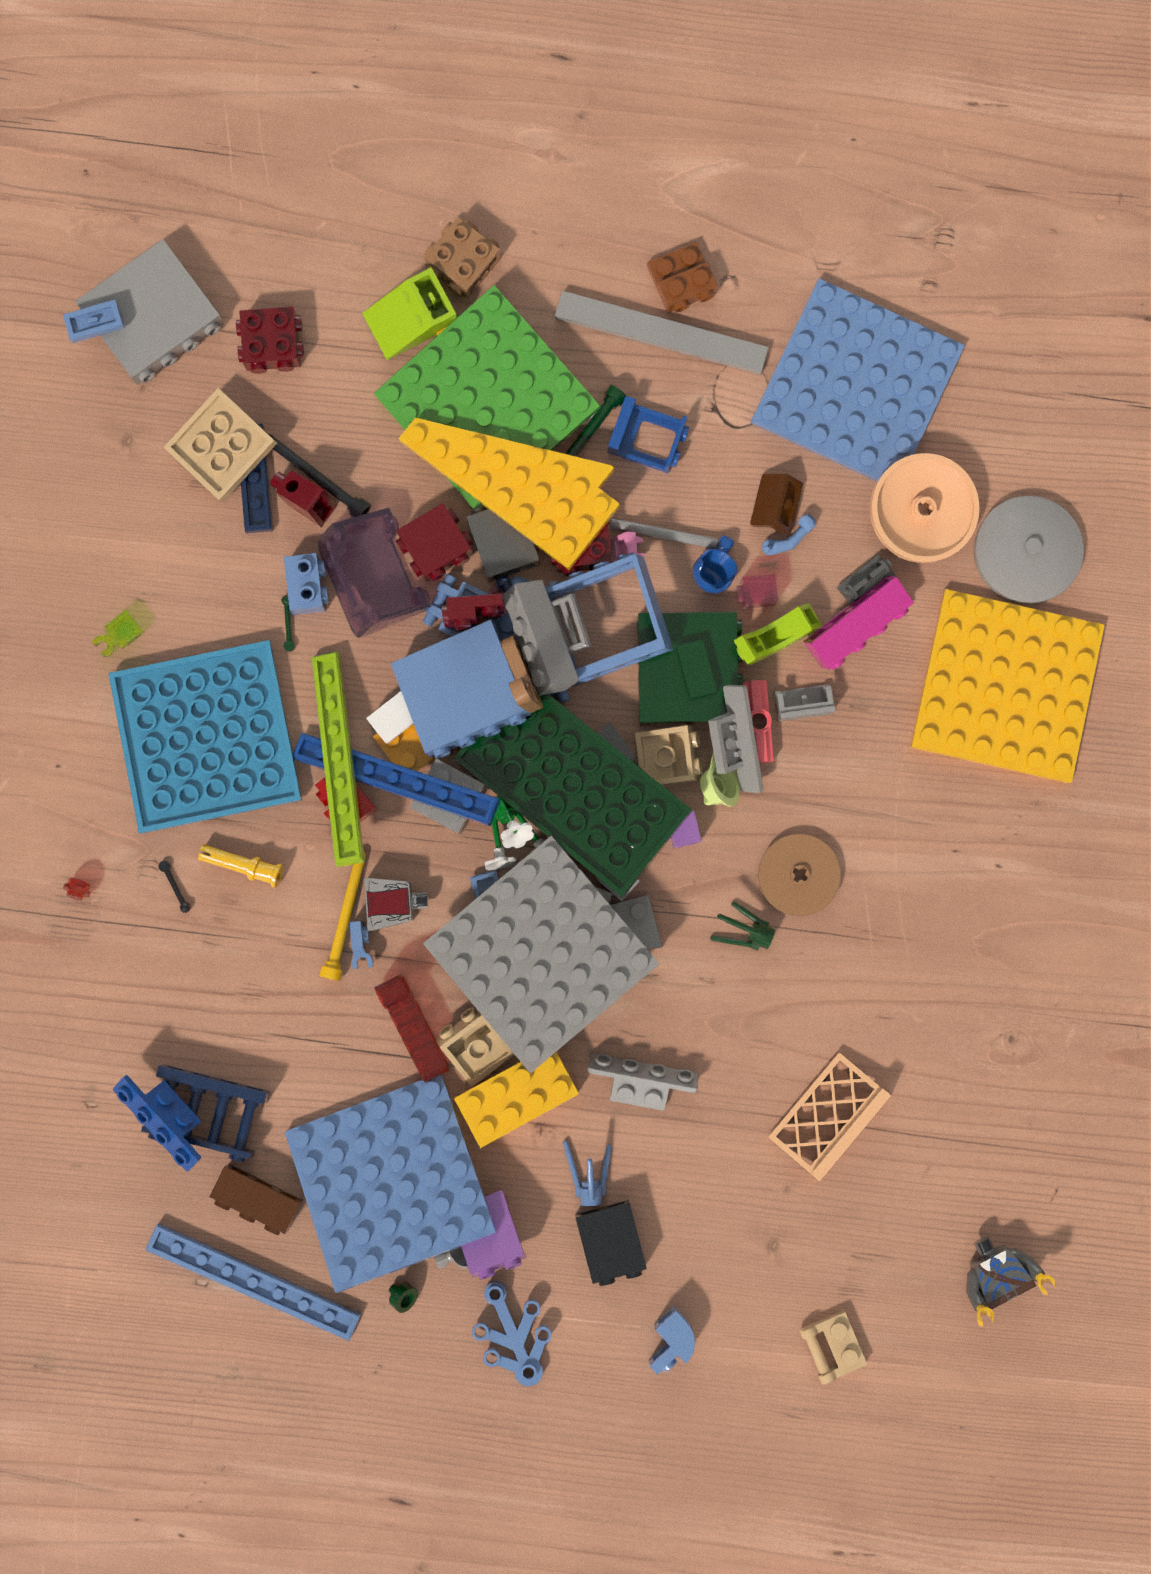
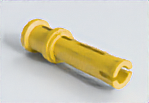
(253, 868)

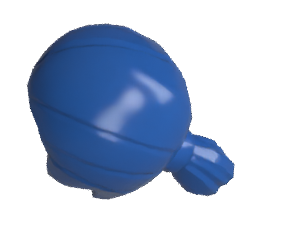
(715, 568)

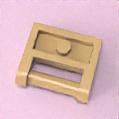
(841, 1343)

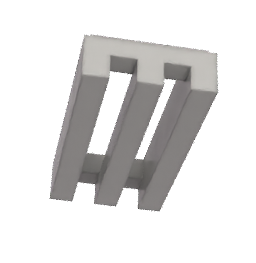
(585, 642)

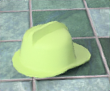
(719, 787)

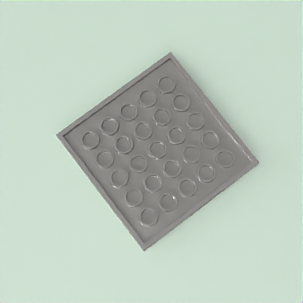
(541, 954)

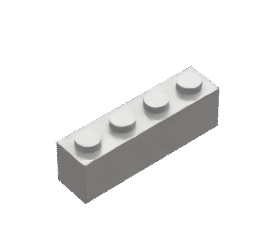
(540, 637)

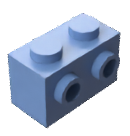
(305, 583)

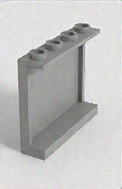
(159, 309)

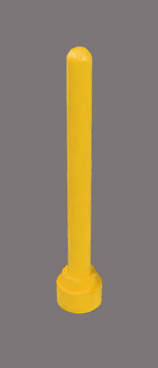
(332, 967)

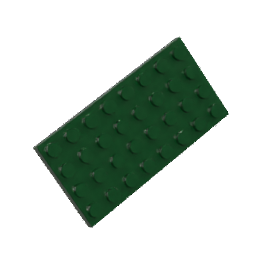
(578, 792)

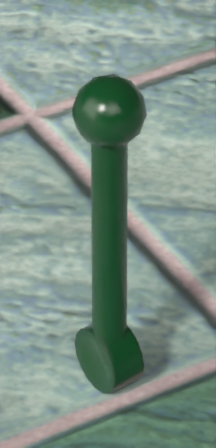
(288, 645)

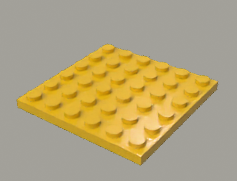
(1007, 686)

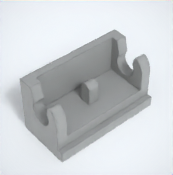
(804, 702)

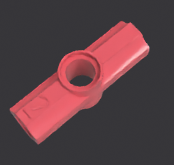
(759, 706)

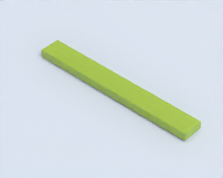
(338, 760)

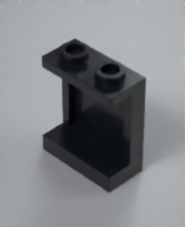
(611, 1243)

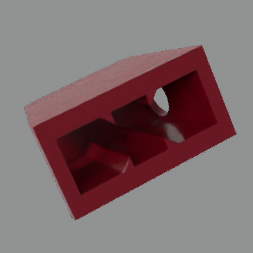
(304, 496)

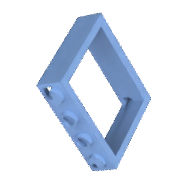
(602, 572)

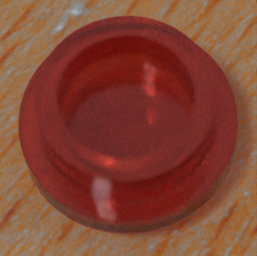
(77, 889)

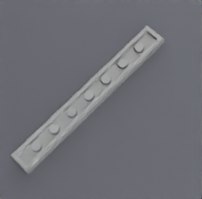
(661, 332)

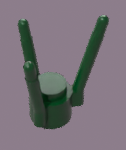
(759, 934)

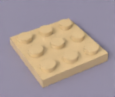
(220, 445)

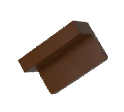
(777, 502)

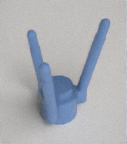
(590, 1191)

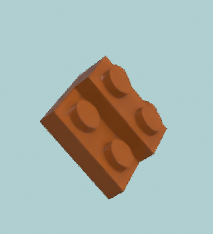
(682, 278)

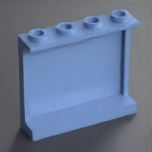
(459, 690)

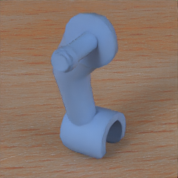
(777, 546)

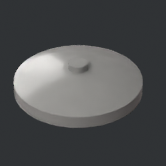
(1028, 550)

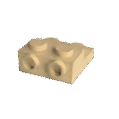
(670, 754)
(473, 1046)

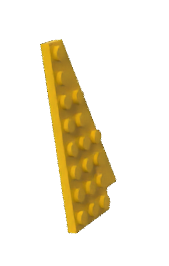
(535, 490)

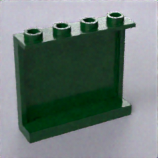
(661, 680)

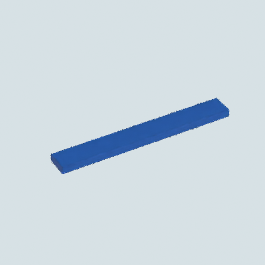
(407, 783)

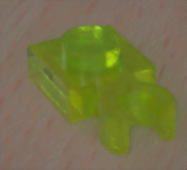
(122, 631)

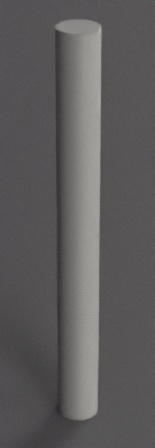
(664, 533)

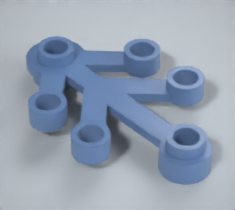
(515, 1338)

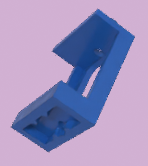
(626, 430)

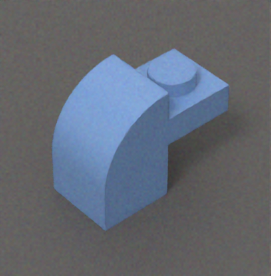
(679, 1337)

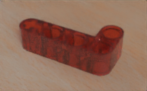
(412, 1027)

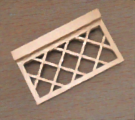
(850, 1130)

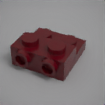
(463, 611)

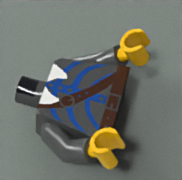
(1001, 1276)

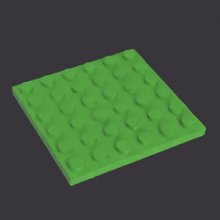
(490, 379)

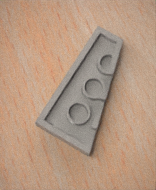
(640, 919)

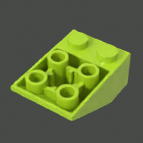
(410, 314)

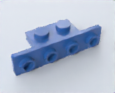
(163, 1116)

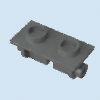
(865, 578)

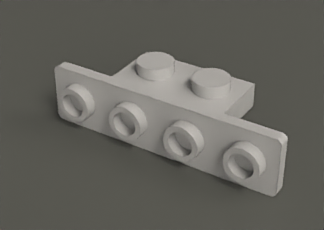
(735, 740)
(641, 1082)

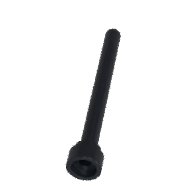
(354, 505)

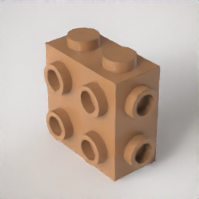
(462, 257)

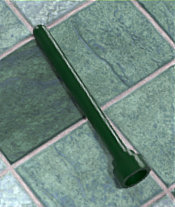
(613, 398)

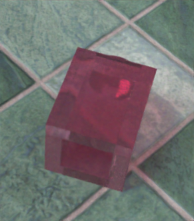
(757, 591)

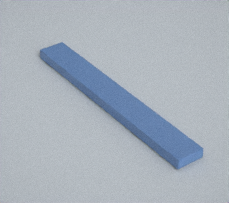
(253, 1281)

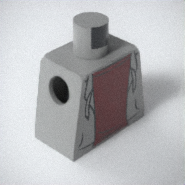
(391, 902)

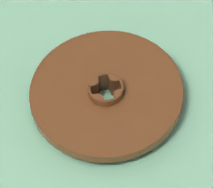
(820, 868)

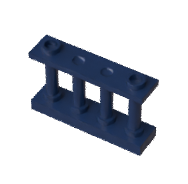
(225, 1091)

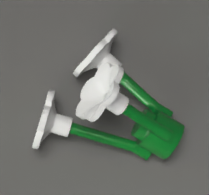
(514, 836)

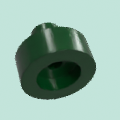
(402, 1296)

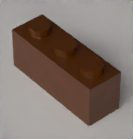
(255, 1199)

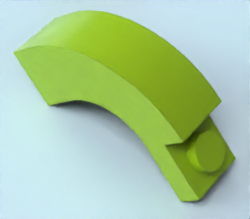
(777, 635)

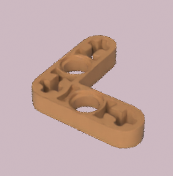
(522, 687)

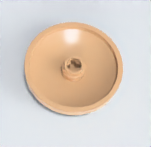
(924, 508)

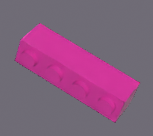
(858, 623)

